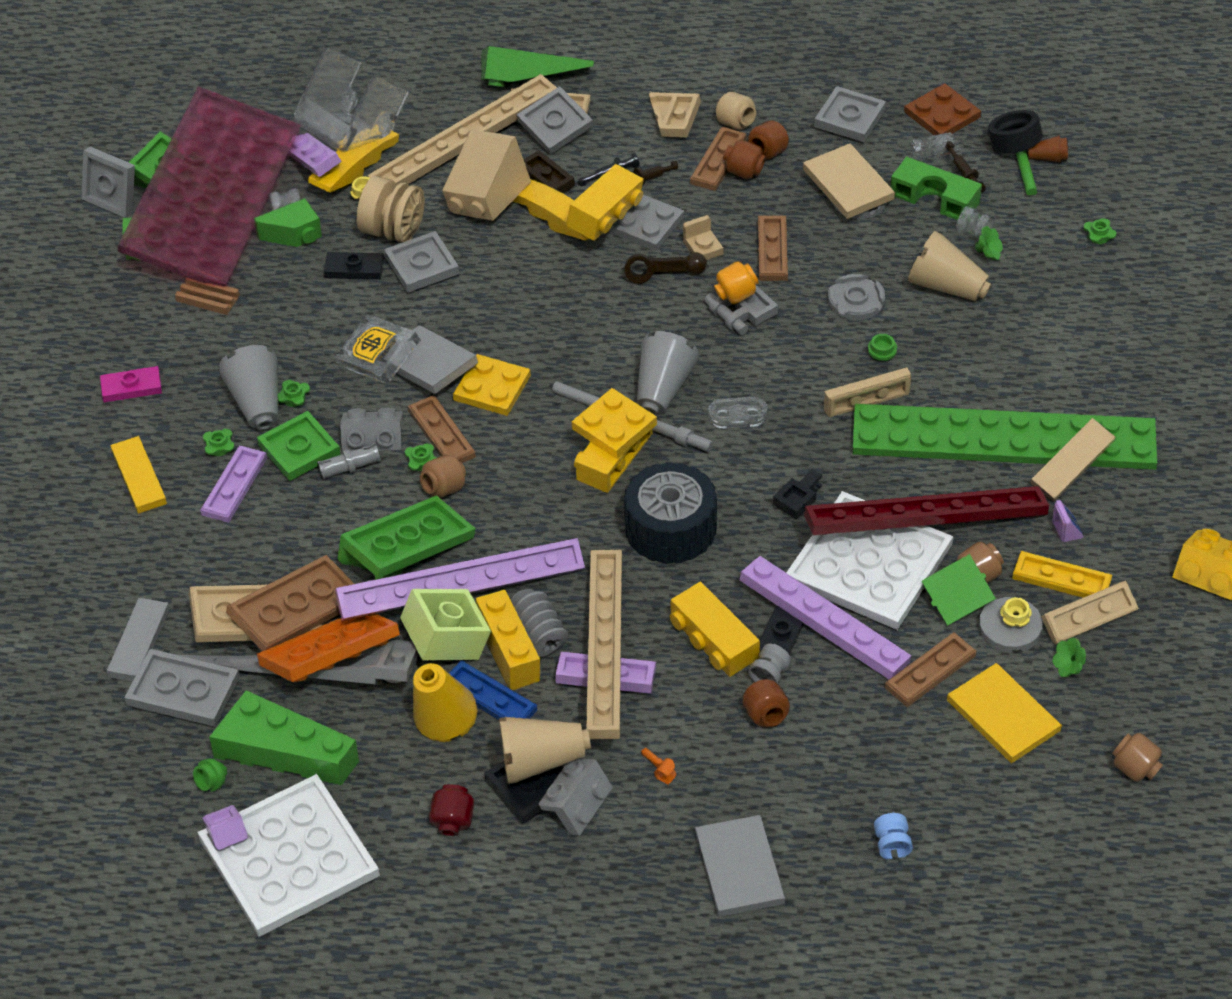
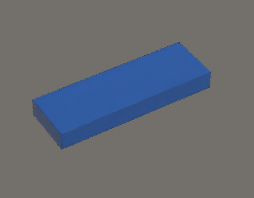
(491, 695)

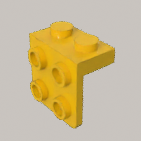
(1206, 563)

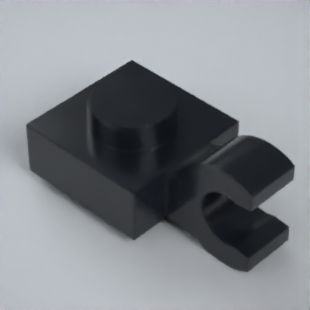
(796, 495)

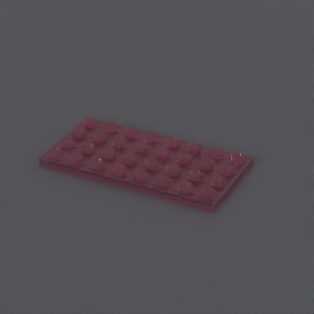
(209, 188)

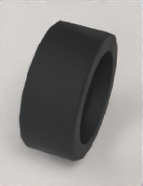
(1015, 131)

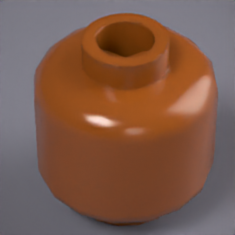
(770, 137)
(744, 159)
(766, 703)

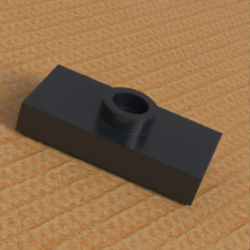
(353, 265)
(781, 630)

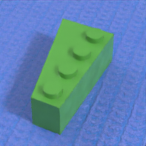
(283, 740)

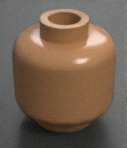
(442, 476)
(986, 558)
(1137, 757)

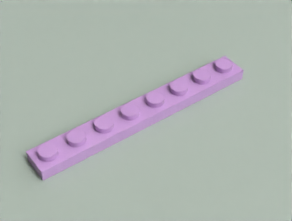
(474, 575)

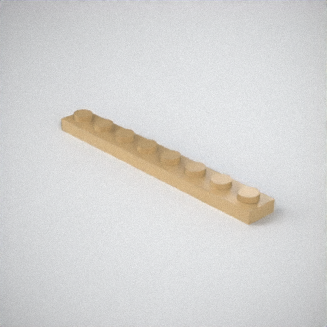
(450, 141)
(604, 645)

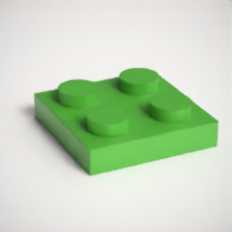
(298, 445)

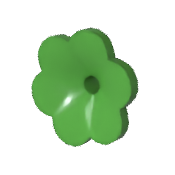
(989, 243)
(1069, 657)

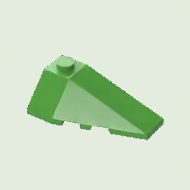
(511, 65)

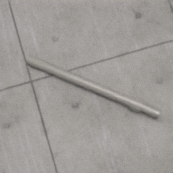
(681, 435)

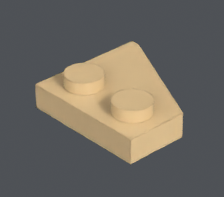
(674, 112)

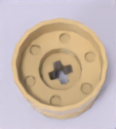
(390, 209)

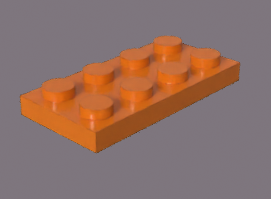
(326, 646)

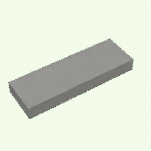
(138, 638)

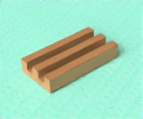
(209, 293)

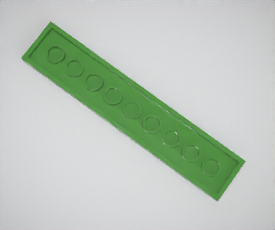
(995, 435)

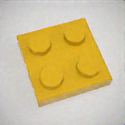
(492, 385)
(614, 423)

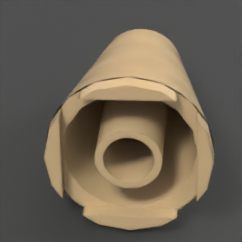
(948, 270)
(540, 745)

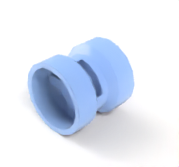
(892, 833)

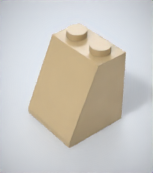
(486, 175)

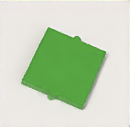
(958, 590)

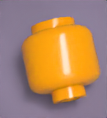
(736, 282)

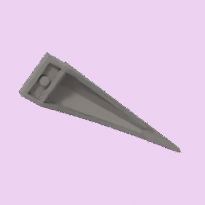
(387, 662)

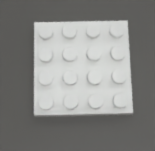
(872, 569)
(294, 856)

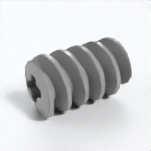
(540, 621)

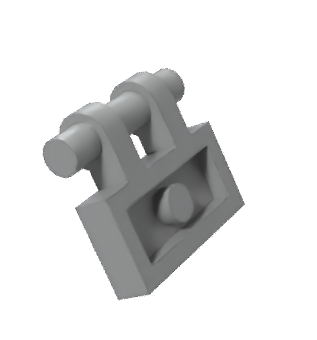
(754, 308)

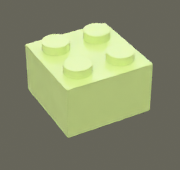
(445, 624)

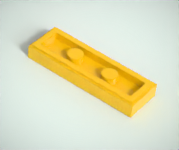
(138, 474)
(1059, 575)

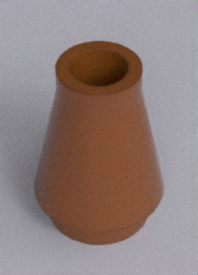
(1050, 149)

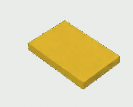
(1004, 712)

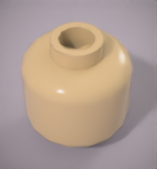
(735, 111)

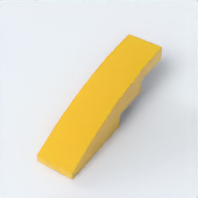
(353, 164)
(548, 205)

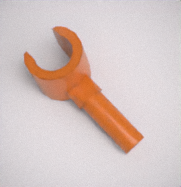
(665, 769)

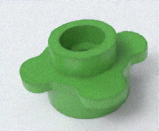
(1099, 231)
(293, 393)
(218, 442)
(419, 456)

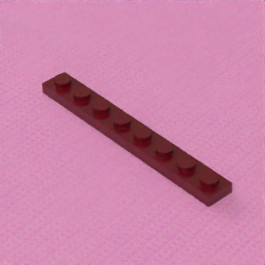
(925, 510)

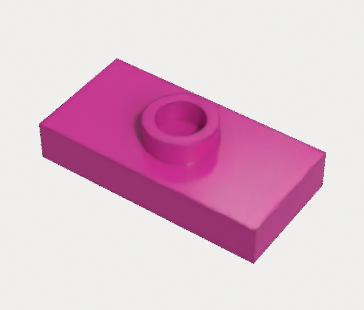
(130, 384)

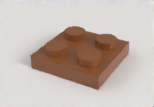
(942, 111)

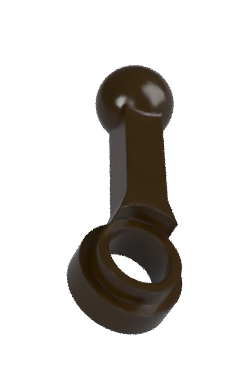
(694, 263)

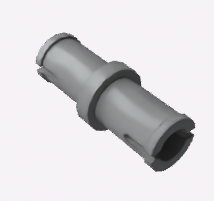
(349, 461)

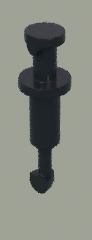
(633, 161)

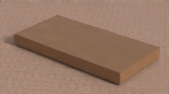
(290, 604)

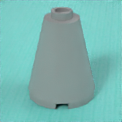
(663, 369)
(253, 384)

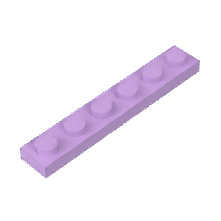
(825, 618)

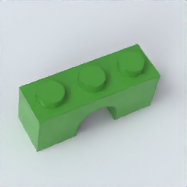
(918, 179)

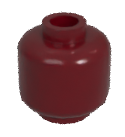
(451, 809)

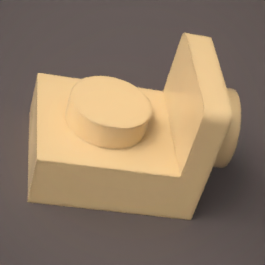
(700, 238)

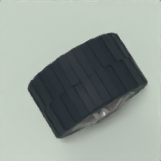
(670, 512)

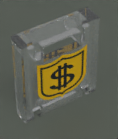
(371, 343)

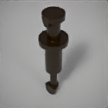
(963, 166)
(654, 172)

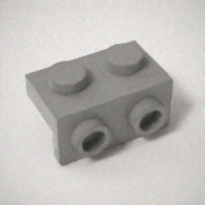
(364, 428)
(577, 794)

